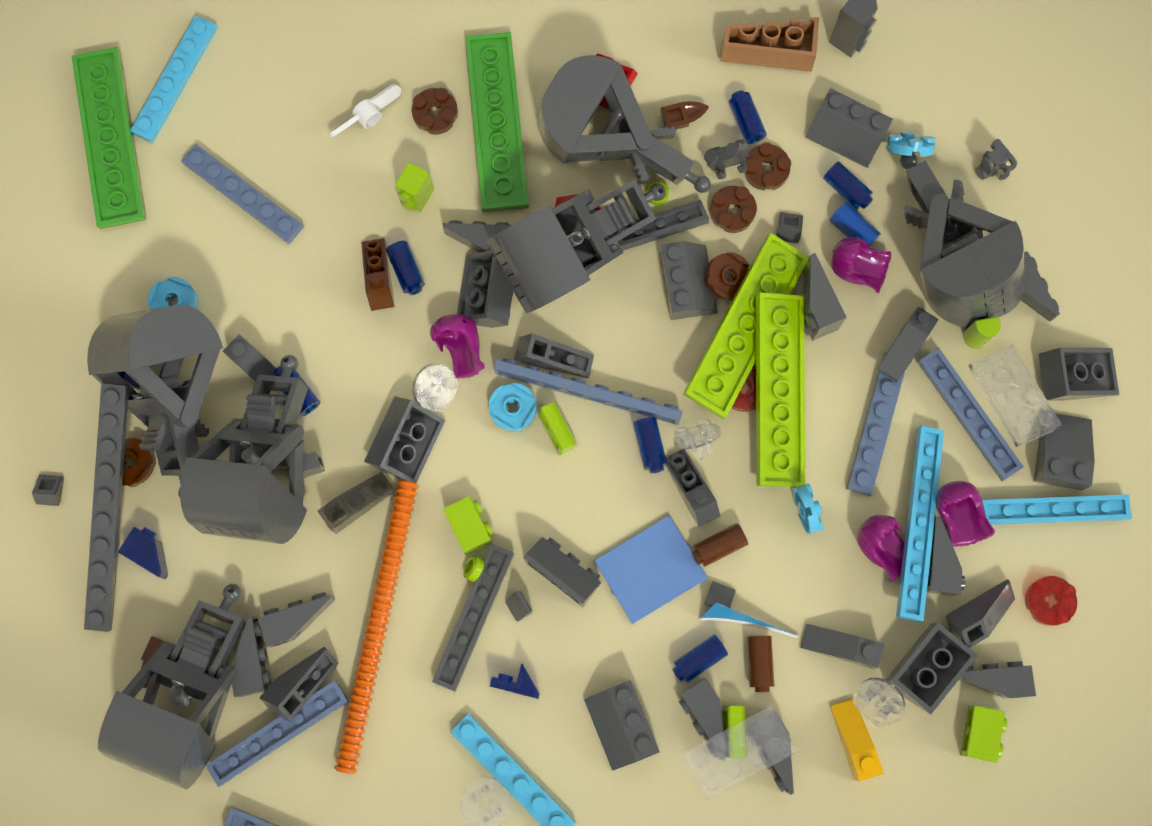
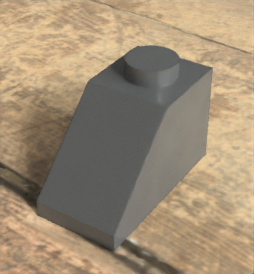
(248, 358)

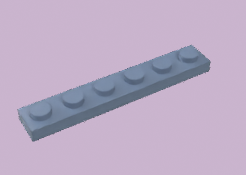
(242, 194)
(970, 414)
(874, 434)
(276, 734)

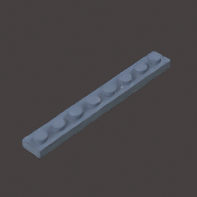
(578, 388)

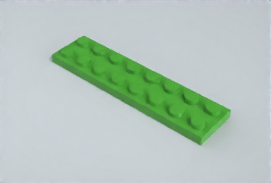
(496, 122)
(108, 138)

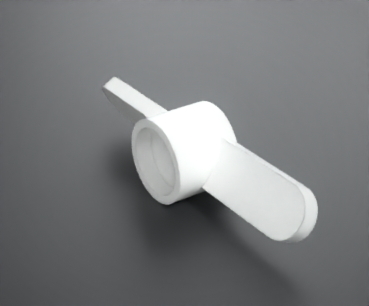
(367, 111)

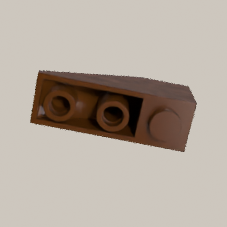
(377, 274)

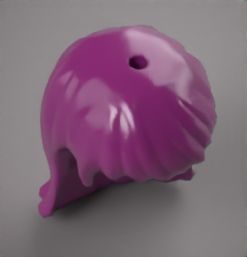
(860, 264)
(462, 341)
(963, 513)
(882, 544)

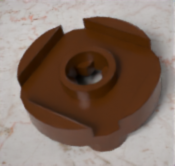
(434, 98)
(766, 154)
(726, 219)
(715, 276)
(143, 465)

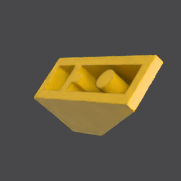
(856, 741)

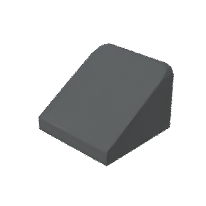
(789, 227)
(48, 490)
(719, 594)
(518, 606)

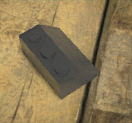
(854, 26)
(848, 127)
(684, 277)
(485, 291)
(404, 440)
(563, 570)
(932, 667)
(621, 725)

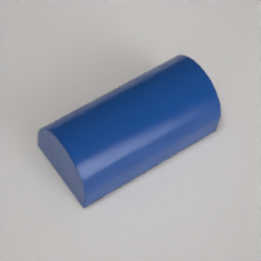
(853, 224)

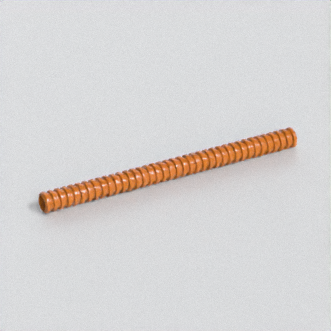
(376, 627)

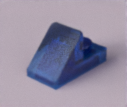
(523, 686)

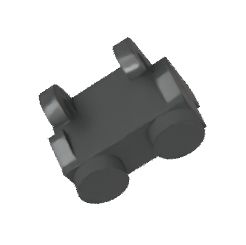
(727, 156)
(996, 160)

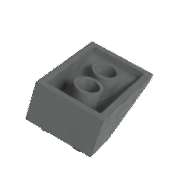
(821, 306)
(1078, 373)
(1067, 454)

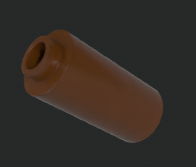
(719, 545)
(760, 663)

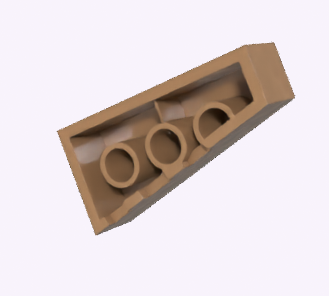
(772, 45)

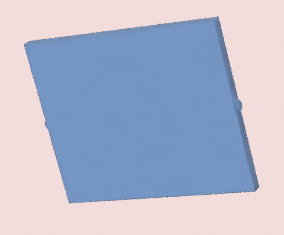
(650, 569)

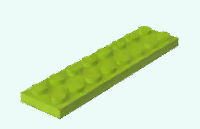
(733, 346)
(780, 390)

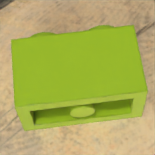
(414, 187)
(468, 525)
(983, 733)

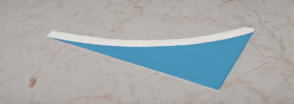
(722, 613)

